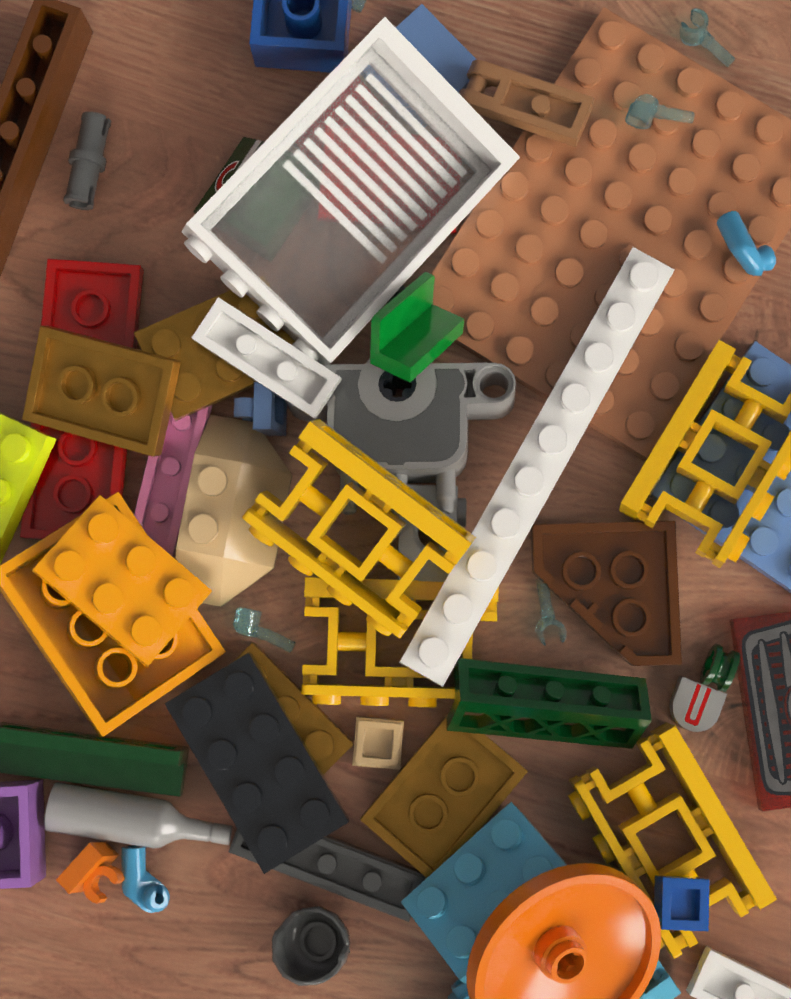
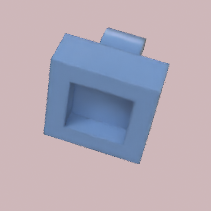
(265, 411)

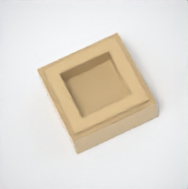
(378, 743)

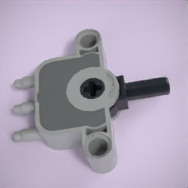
(424, 430)

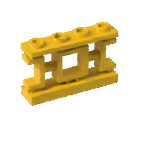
(688, 437)
(382, 495)
(397, 679)
(701, 820)

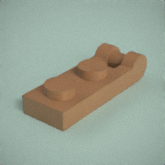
(527, 102)

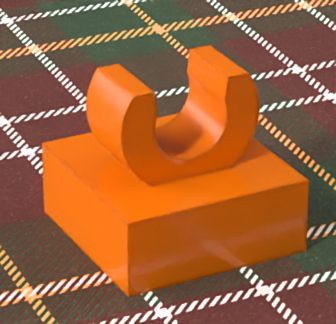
(88, 868)

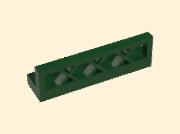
(550, 700)
(92, 759)

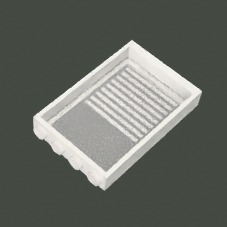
(350, 194)

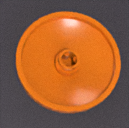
(568, 937)

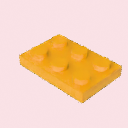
(122, 581)

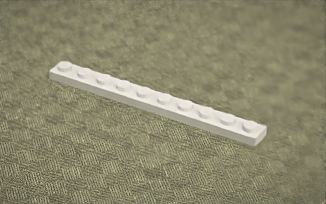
(536, 467)

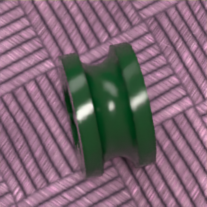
(720, 667)

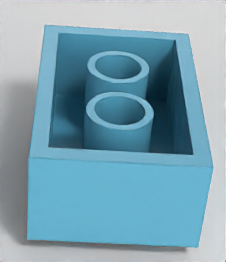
(475, 880)

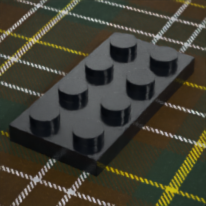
(257, 762)

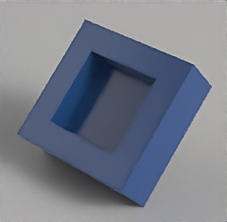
(682, 903)

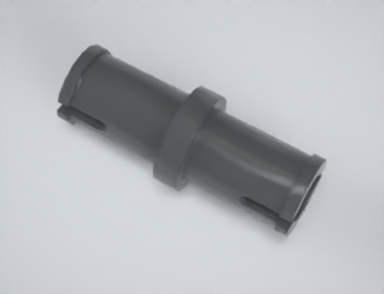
(87, 161)

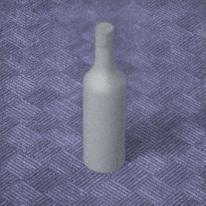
(125, 818)

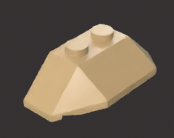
(224, 481)

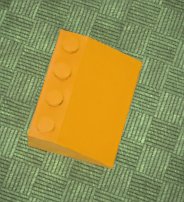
(91, 665)

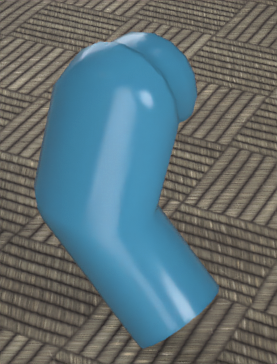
(741, 245)
(139, 884)

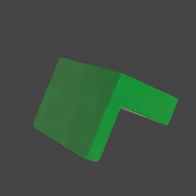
(412, 330)

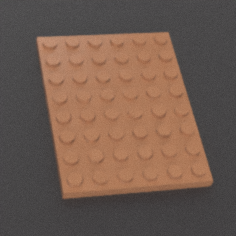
(566, 217)

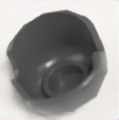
(310, 946)

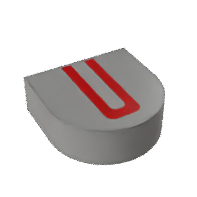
(695, 705)

